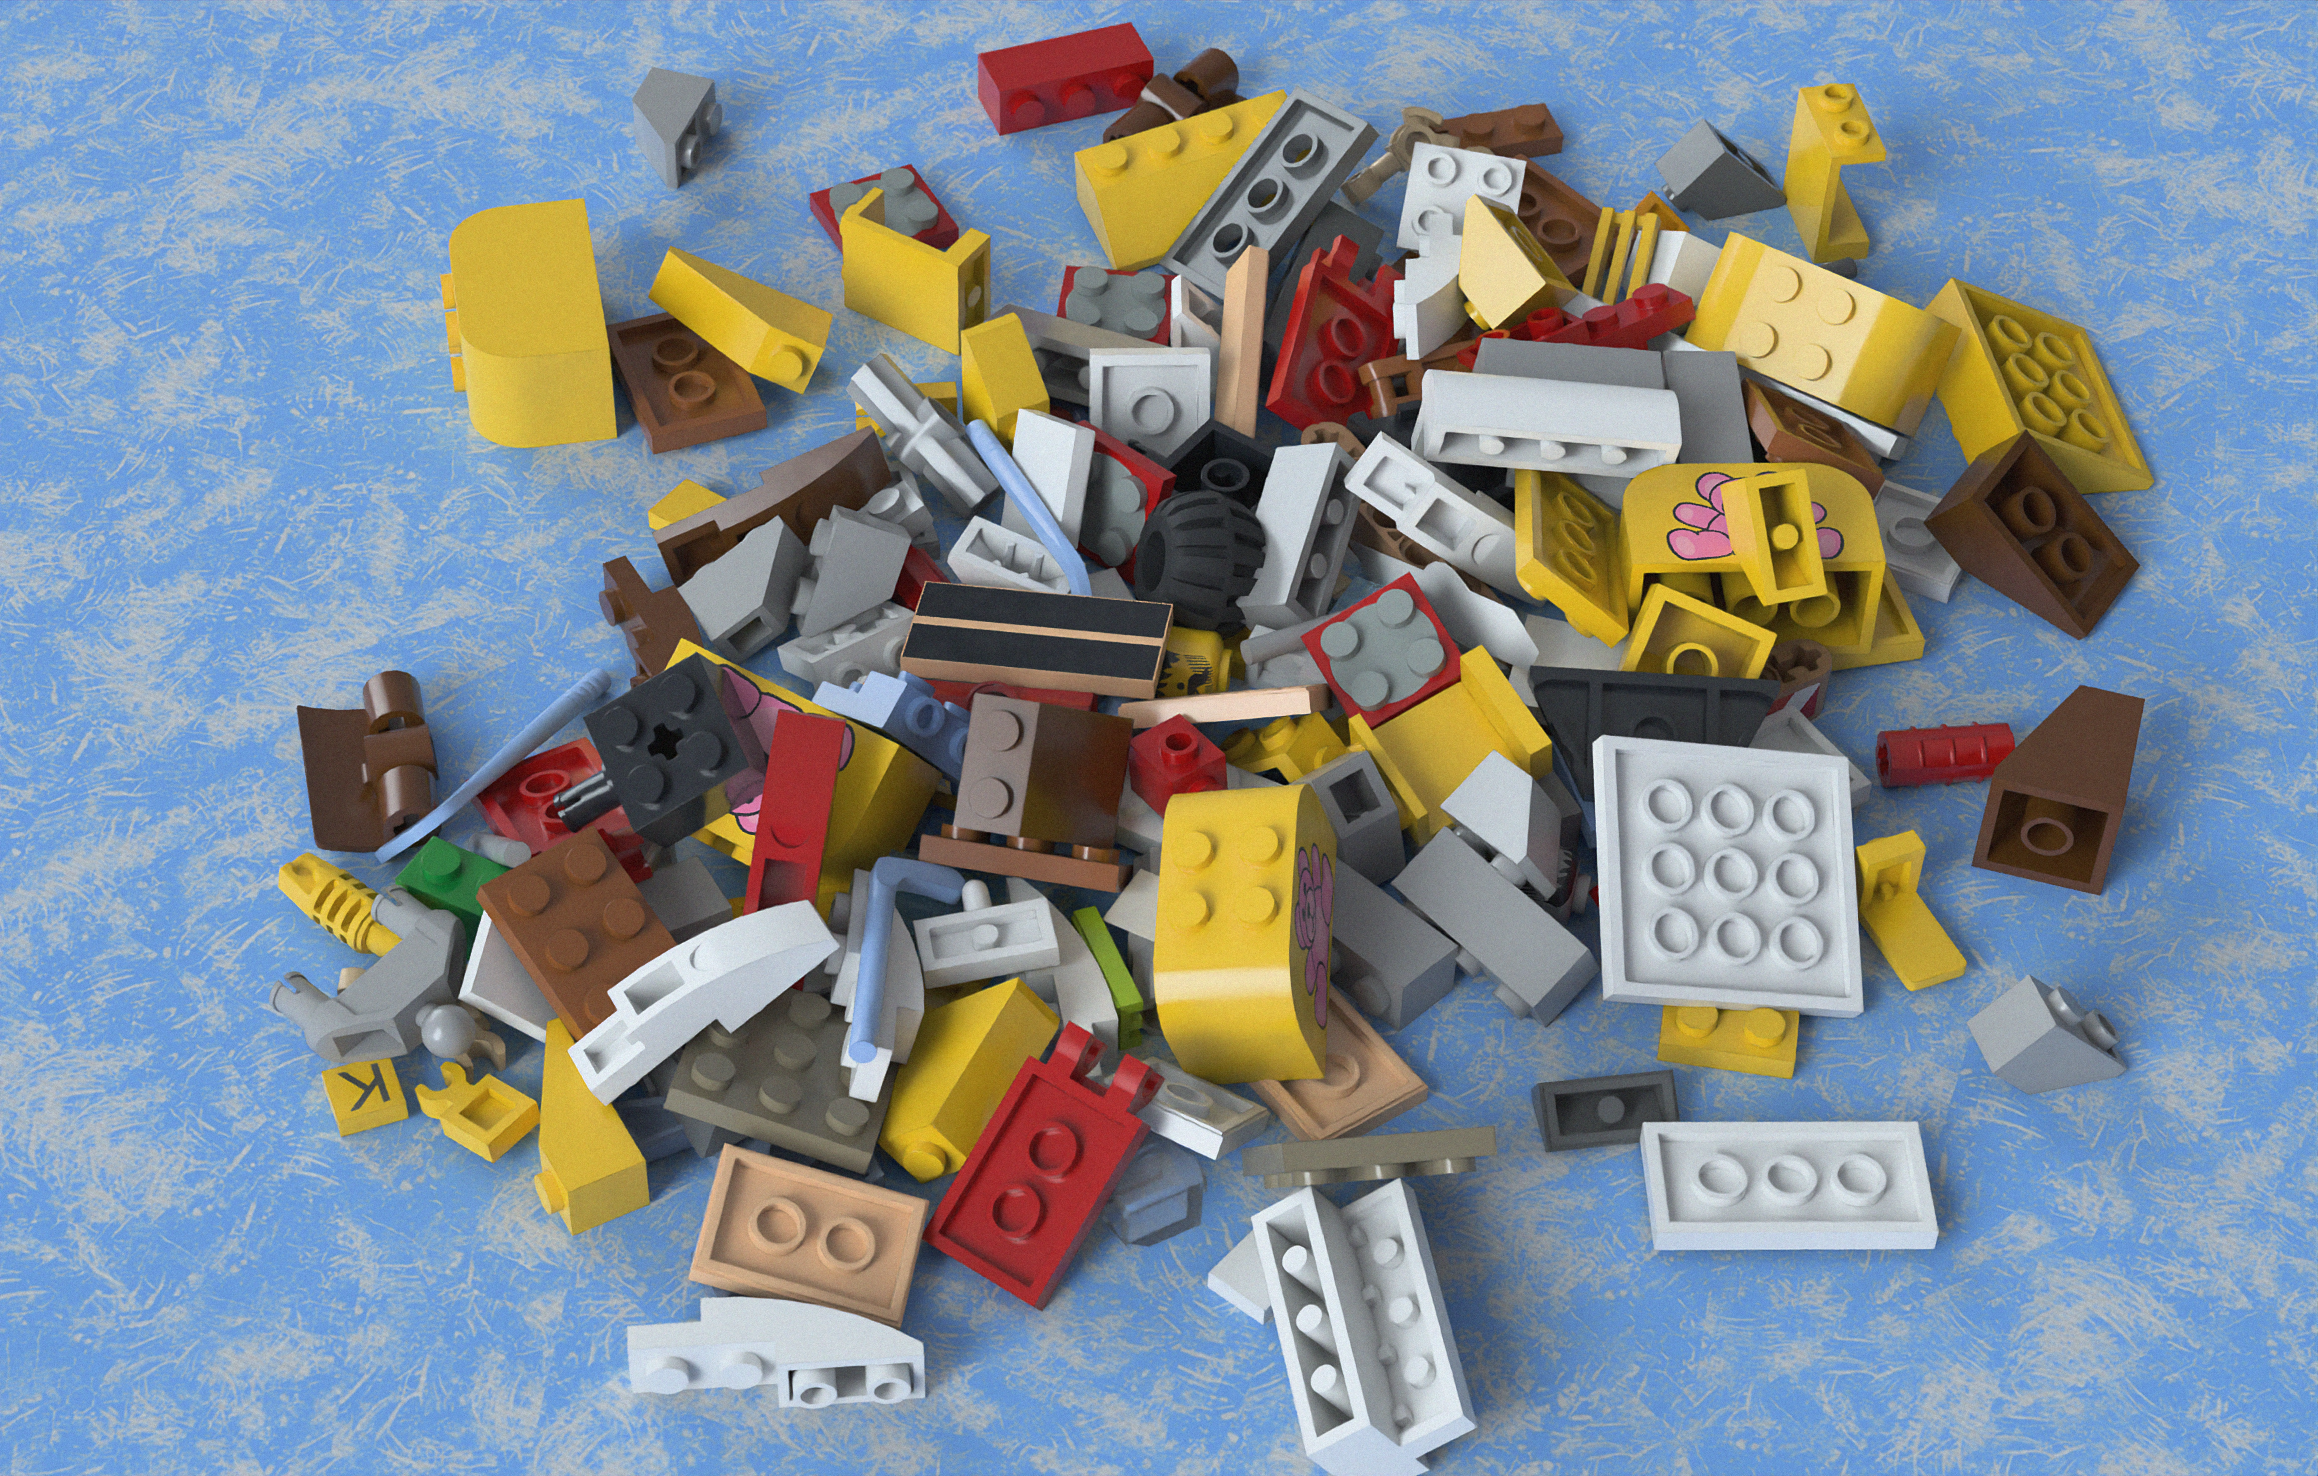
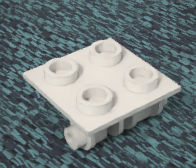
(1445, 179)

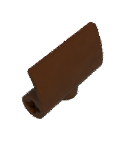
(1197, 88)
(370, 766)

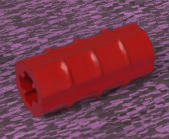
(1942, 754)

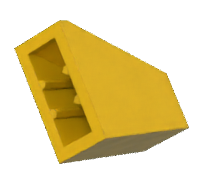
(960, 1074)

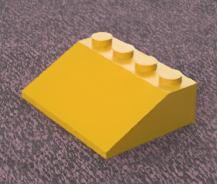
(2038, 375)

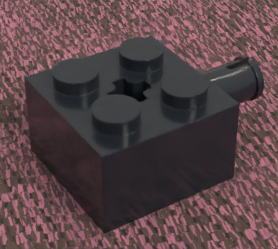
(1217, 461)
(670, 755)

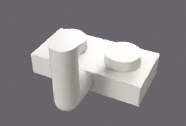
(985, 939)

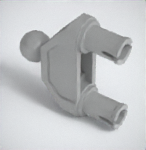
(399, 999)

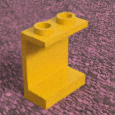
(1829, 132)
(910, 282)
(1446, 737)

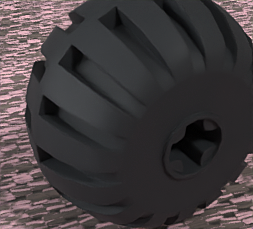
(1200, 558)

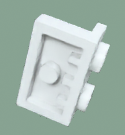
(851, 648)

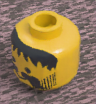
(1194, 664)

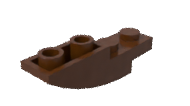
(797, 491)
(648, 619)

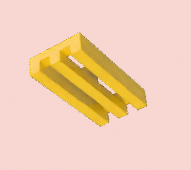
(1628, 223)

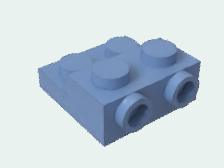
(905, 715)

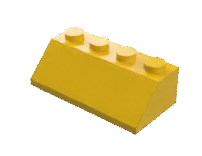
(1155, 182)

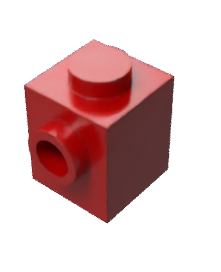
(1174, 761)

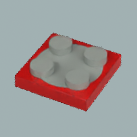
(908, 207)
(1118, 301)
(1118, 501)
(1385, 653)

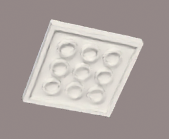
(1726, 877)

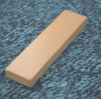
(1242, 341)

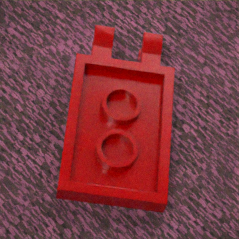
(1331, 335)
(523, 806)
(1044, 1168)

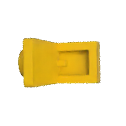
(1287, 743)
(1897, 916)

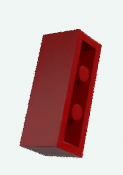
(1063, 78)

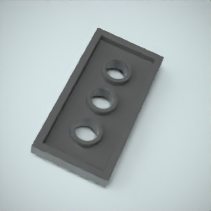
(1266, 168)

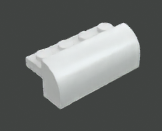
(1545, 424)
(1363, 1330)

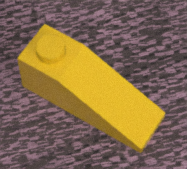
(743, 318)
(586, 1152)

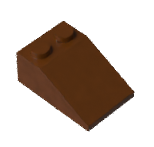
(2032, 536)

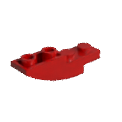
(1625, 325)
(795, 812)

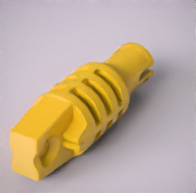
(336, 903)

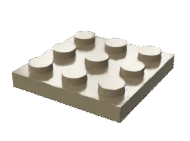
(783, 1082)
(1369, 1157)

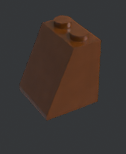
(1043, 771)
(2063, 793)

